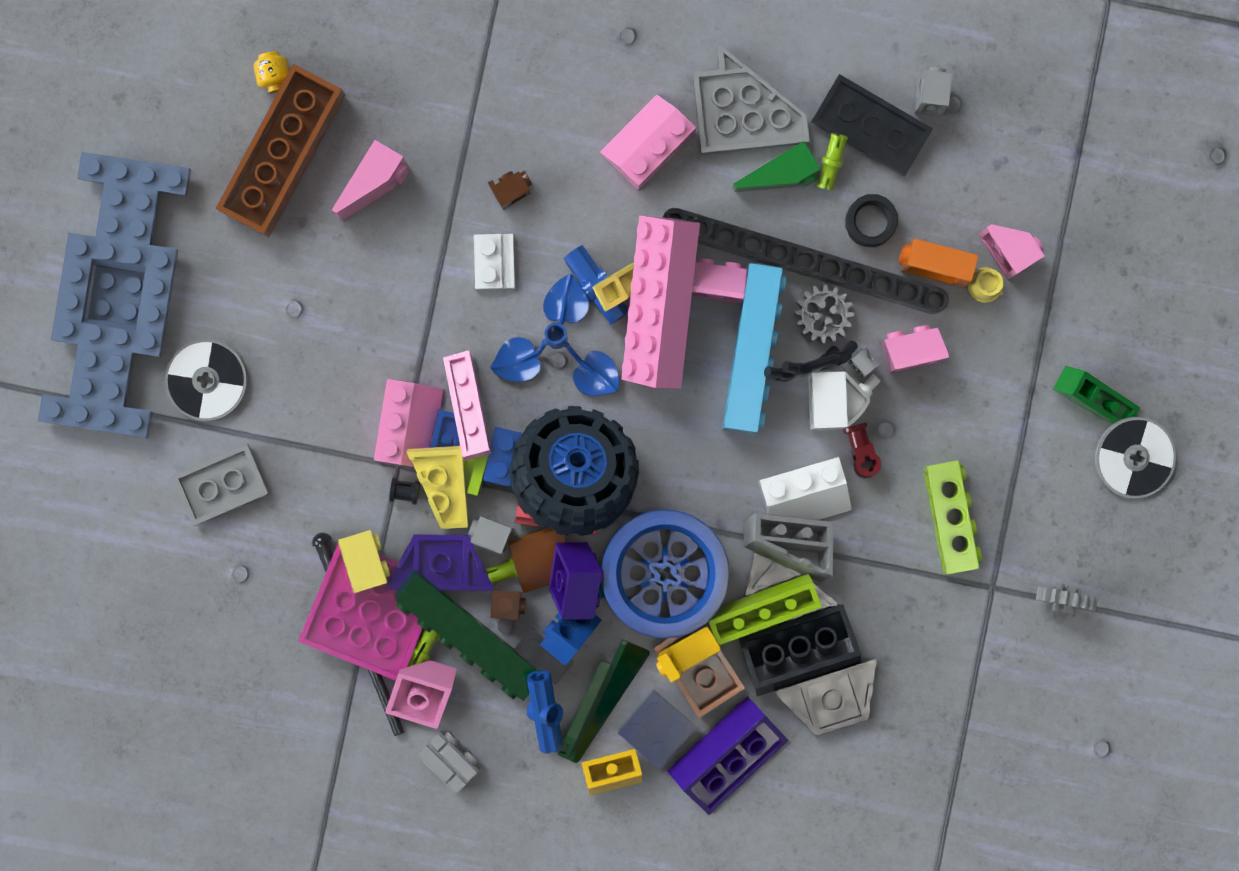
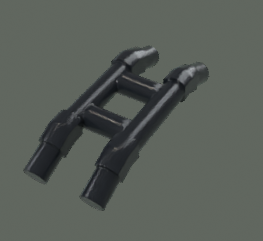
(831, 358)

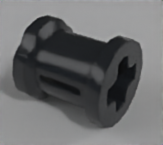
(404, 491)

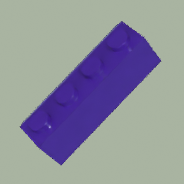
(727, 756)

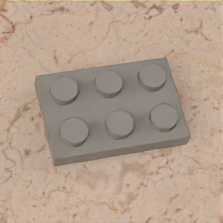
(220, 484)

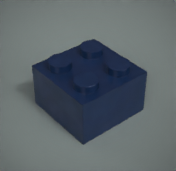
(656, 729)

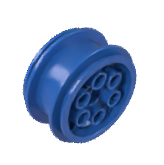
(683, 617)

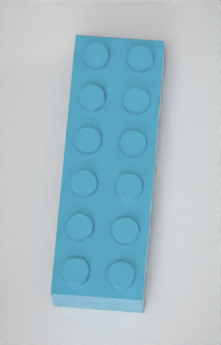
(752, 349)

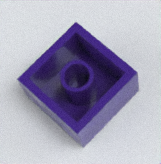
(575, 580)

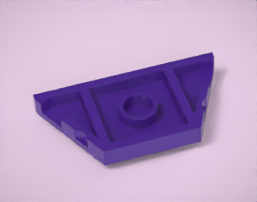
(444, 561)

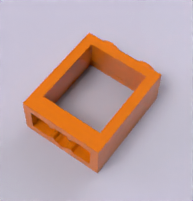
(938, 262)

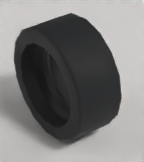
(885, 205)

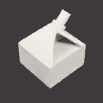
(837, 399)

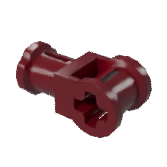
(862, 449)

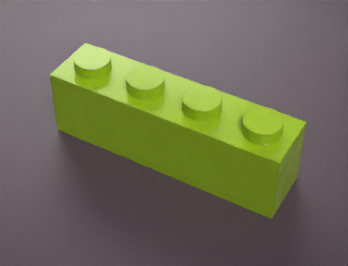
(764, 609)

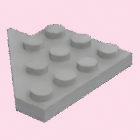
(743, 110)

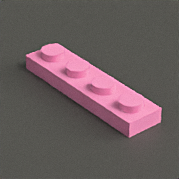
(467, 405)

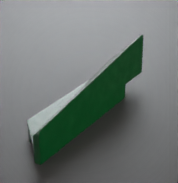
(601, 698)

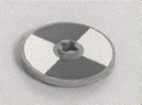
(194, 362)
(1146, 475)

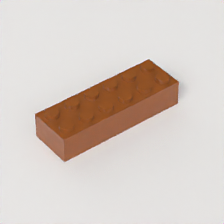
(281, 150)

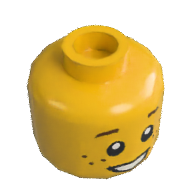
(271, 71)

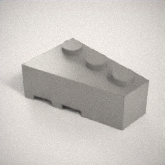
(792, 542)

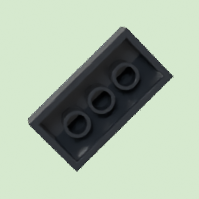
(800, 650)

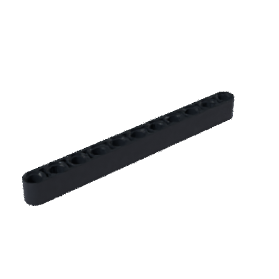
(818, 260)

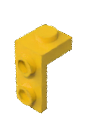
(687, 653)

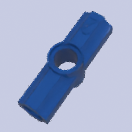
(589, 275)
(544, 711)

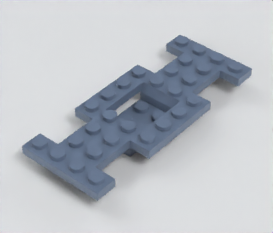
(126, 299)

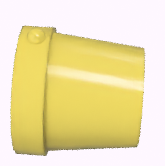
(985, 285)

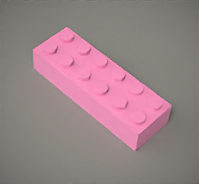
(660, 301)

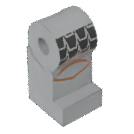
(860, 365)

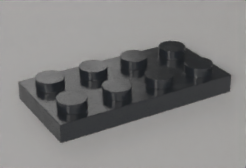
(872, 125)

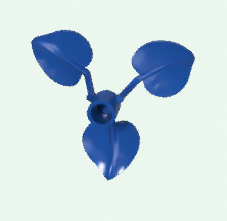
(567, 303)

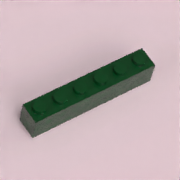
(466, 633)

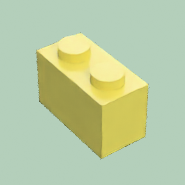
(363, 561)

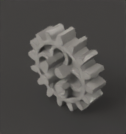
(829, 328)
(1066, 598)

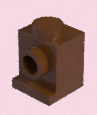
(511, 188)

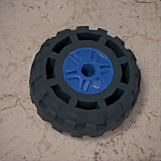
(574, 471)

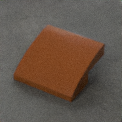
(534, 557)

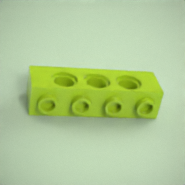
(945, 532)

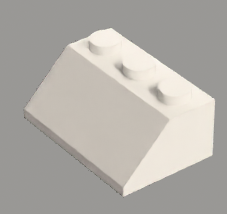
(807, 492)

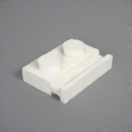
(494, 261)

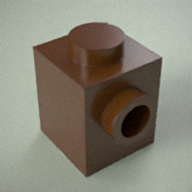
(507, 604)

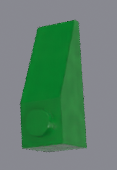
(784, 171)
(1094, 395)

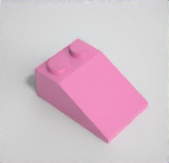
(373, 178)

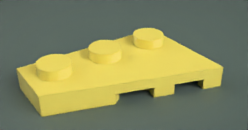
(444, 483)

